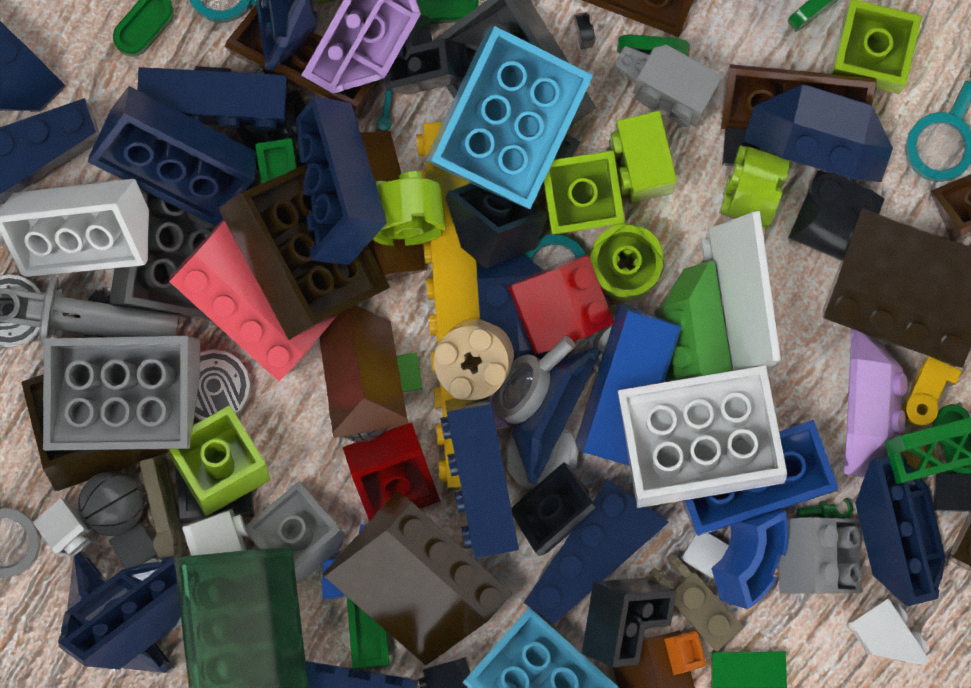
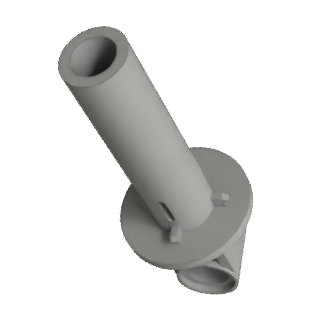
(95, 318)

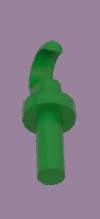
(824, 510)

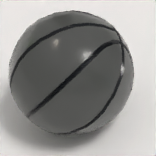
(110, 504)

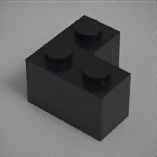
(425, 62)
(619, 618)

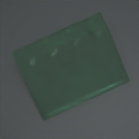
(241, 619)

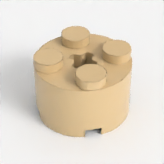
(466, 379)

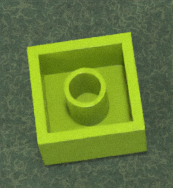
(876, 44)
(644, 157)
(583, 193)
(220, 461)

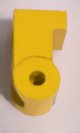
(922, 399)

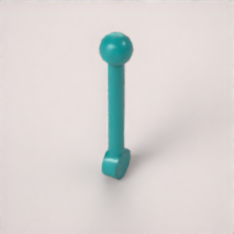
(384, 122)

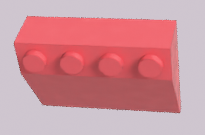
(227, 292)

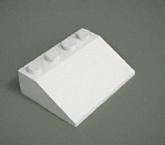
(744, 291)
(702, 436)

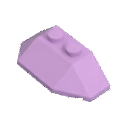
(361, 43)
(873, 402)

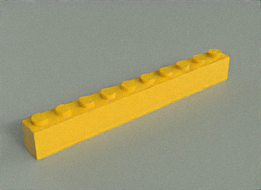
(452, 285)

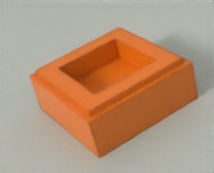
(685, 652)

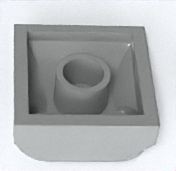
(298, 524)

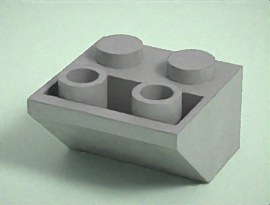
(821, 557)

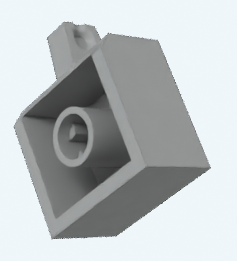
(670, 82)

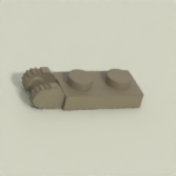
(163, 508)
(700, 605)

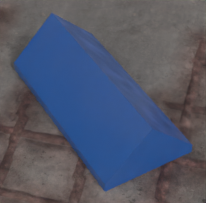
(634, 356)
(807, 478)

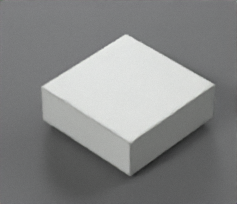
(704, 553)

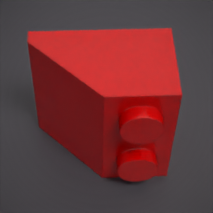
(561, 303)
(391, 465)

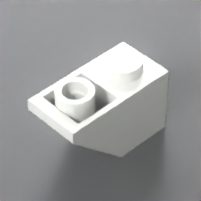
(64, 529)
(884, 634)

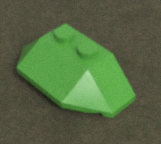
(697, 307)

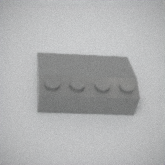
(120, 392)

